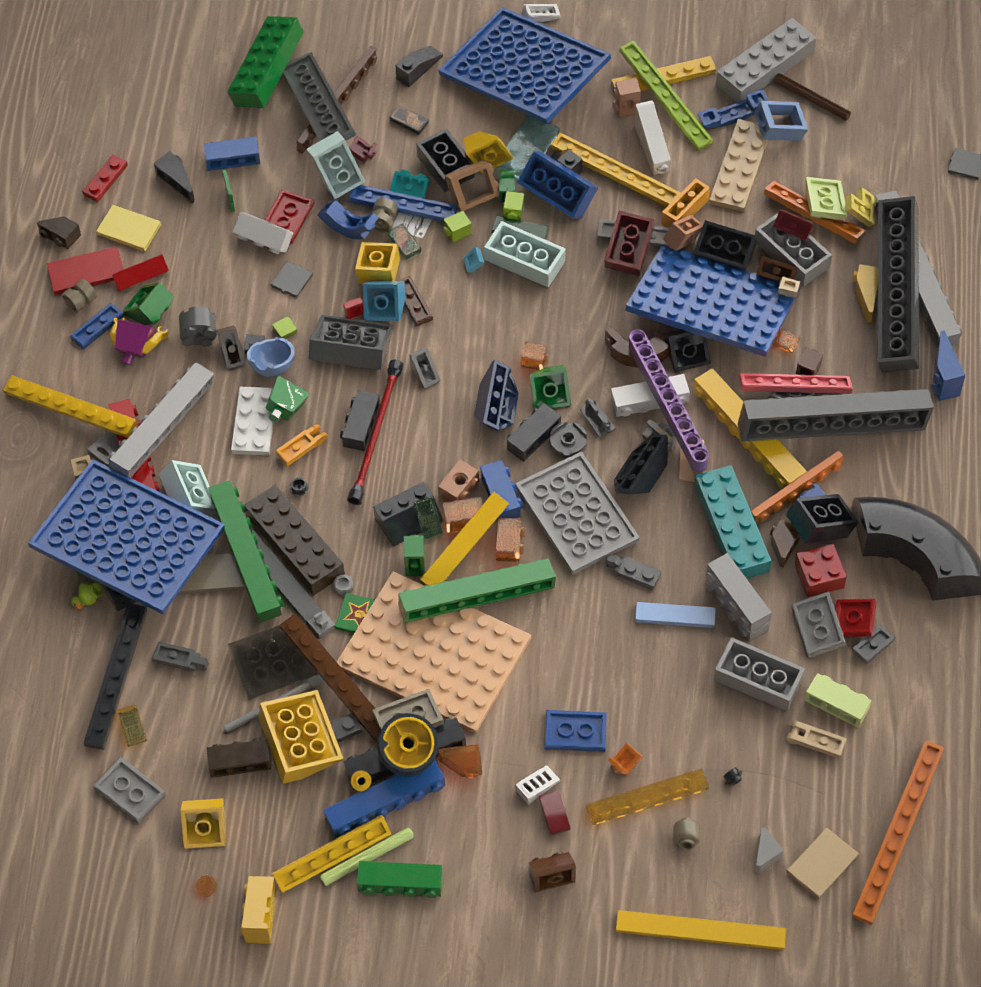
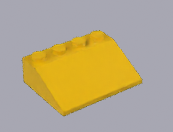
(299, 735)

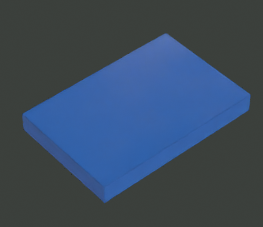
(575, 730)

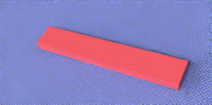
(795, 383)

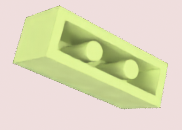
(838, 700)

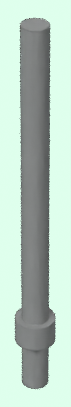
(313, 682)

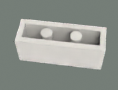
(262, 233)

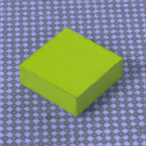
(284, 328)

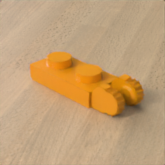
(301, 445)

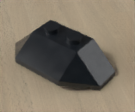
(643, 466)

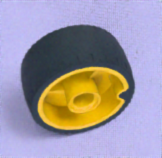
(403, 760)

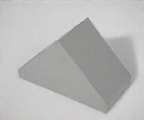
(423, 367)
(768, 851)

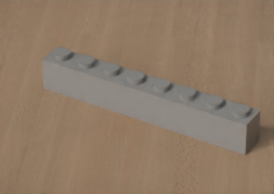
(161, 420)

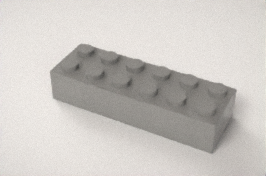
(766, 59)

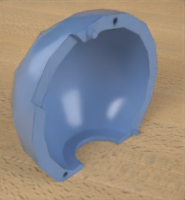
(271, 356)

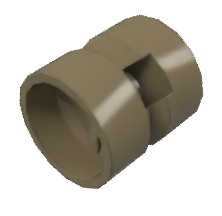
(385, 211)
(77, 297)

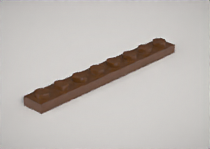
(342, 92)
(331, 673)

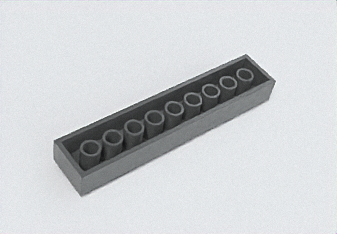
(898, 284)
(834, 415)

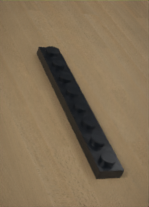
(115, 676)

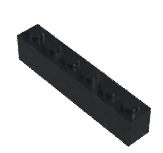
(449, 736)

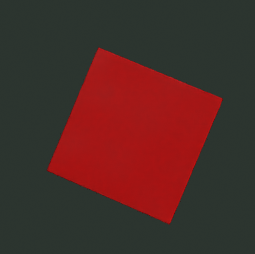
(856, 616)

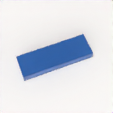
(96, 326)

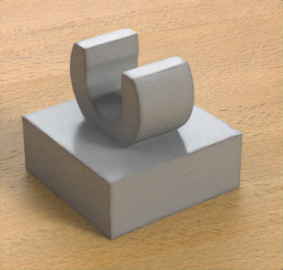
(321, 624)

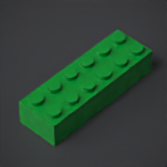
(265, 62)

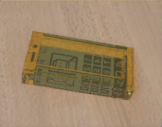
(131, 725)

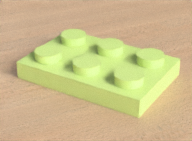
(825, 198)

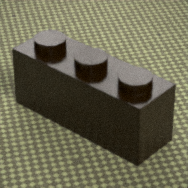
(238, 758)

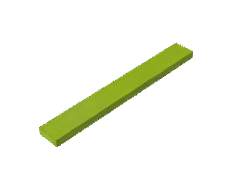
(666, 96)

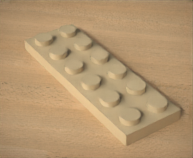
(739, 167)

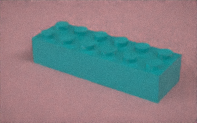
(732, 520)

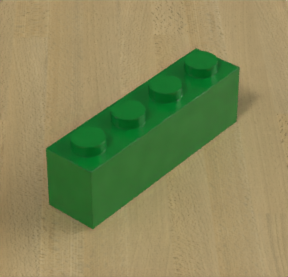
(399, 878)

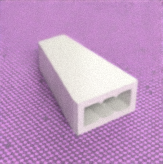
(652, 137)

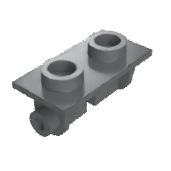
(597, 418)

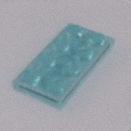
(530, 137)

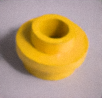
(354, 780)

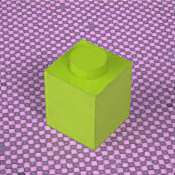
(513, 205)
(457, 226)

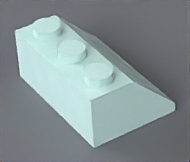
(187, 485)

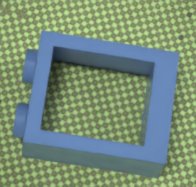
(780, 132)

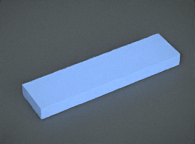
(675, 615)

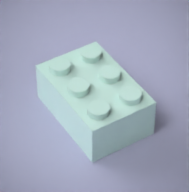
(336, 165)

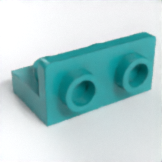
(410, 184)

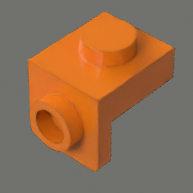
(625, 760)

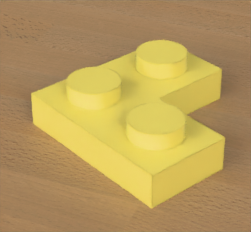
(861, 206)

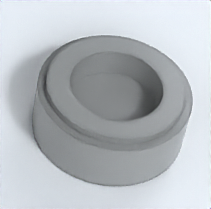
(343, 584)

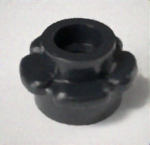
(298, 482)
(733, 776)

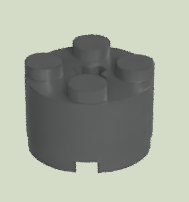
(197, 326)

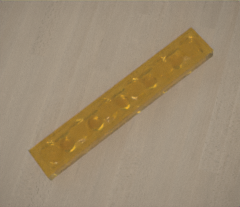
(647, 796)

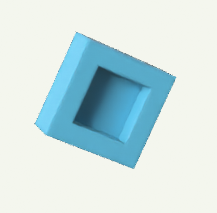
(473, 260)

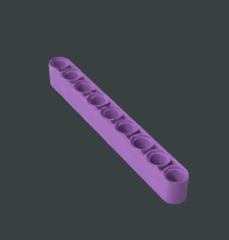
(673, 406)

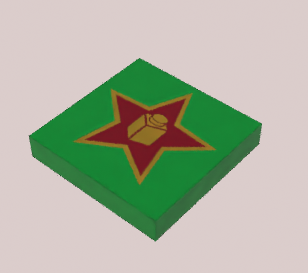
(353, 612)

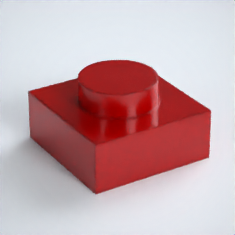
(353, 308)

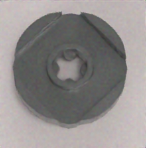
(569, 430)

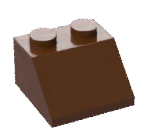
(552, 871)

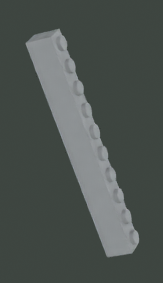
(932, 301)

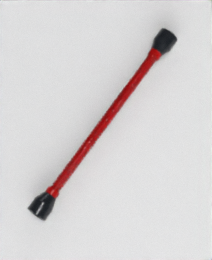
(356, 492)

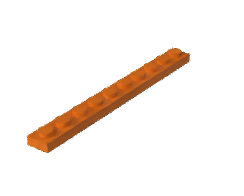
(898, 833)

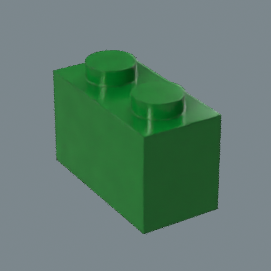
(414, 555)

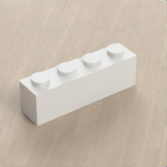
(639, 398)

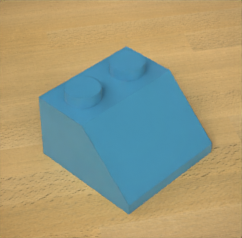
(383, 300)

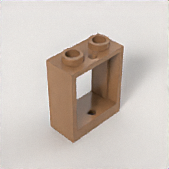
(455, 189)

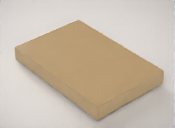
(822, 863)

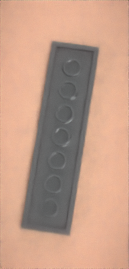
(317, 98)

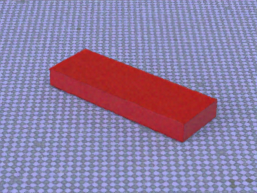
(140, 272)

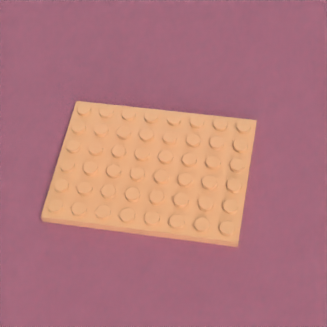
(455, 655)

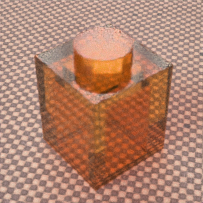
(534, 356)

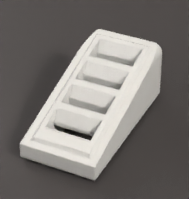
(535, 12)
(529, 797)

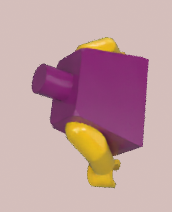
(134, 339)

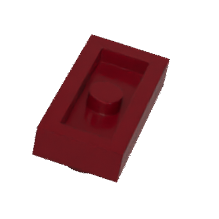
(793, 224)

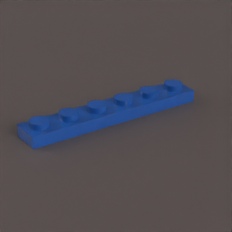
(405, 203)

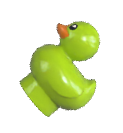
(88, 594)

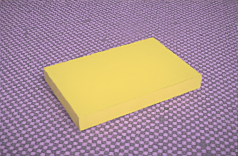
(128, 228)

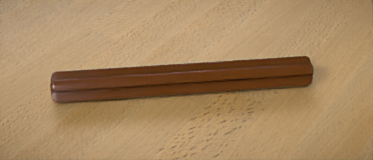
(813, 96)

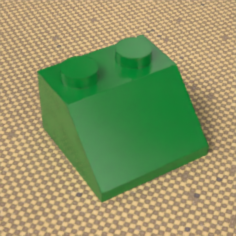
(148, 304)

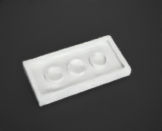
(252, 422)

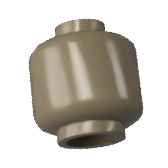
(686, 833)

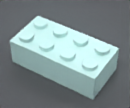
(524, 254)

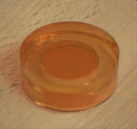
(206, 886)

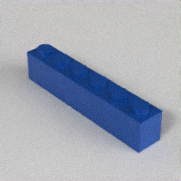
(382, 799)

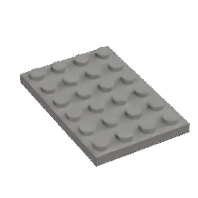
(577, 512)

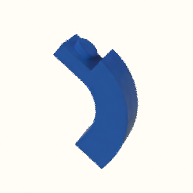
(346, 223)

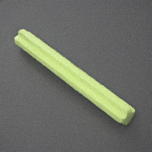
(367, 855)

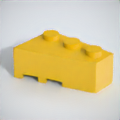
(258, 910)

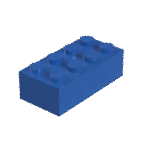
(557, 185)

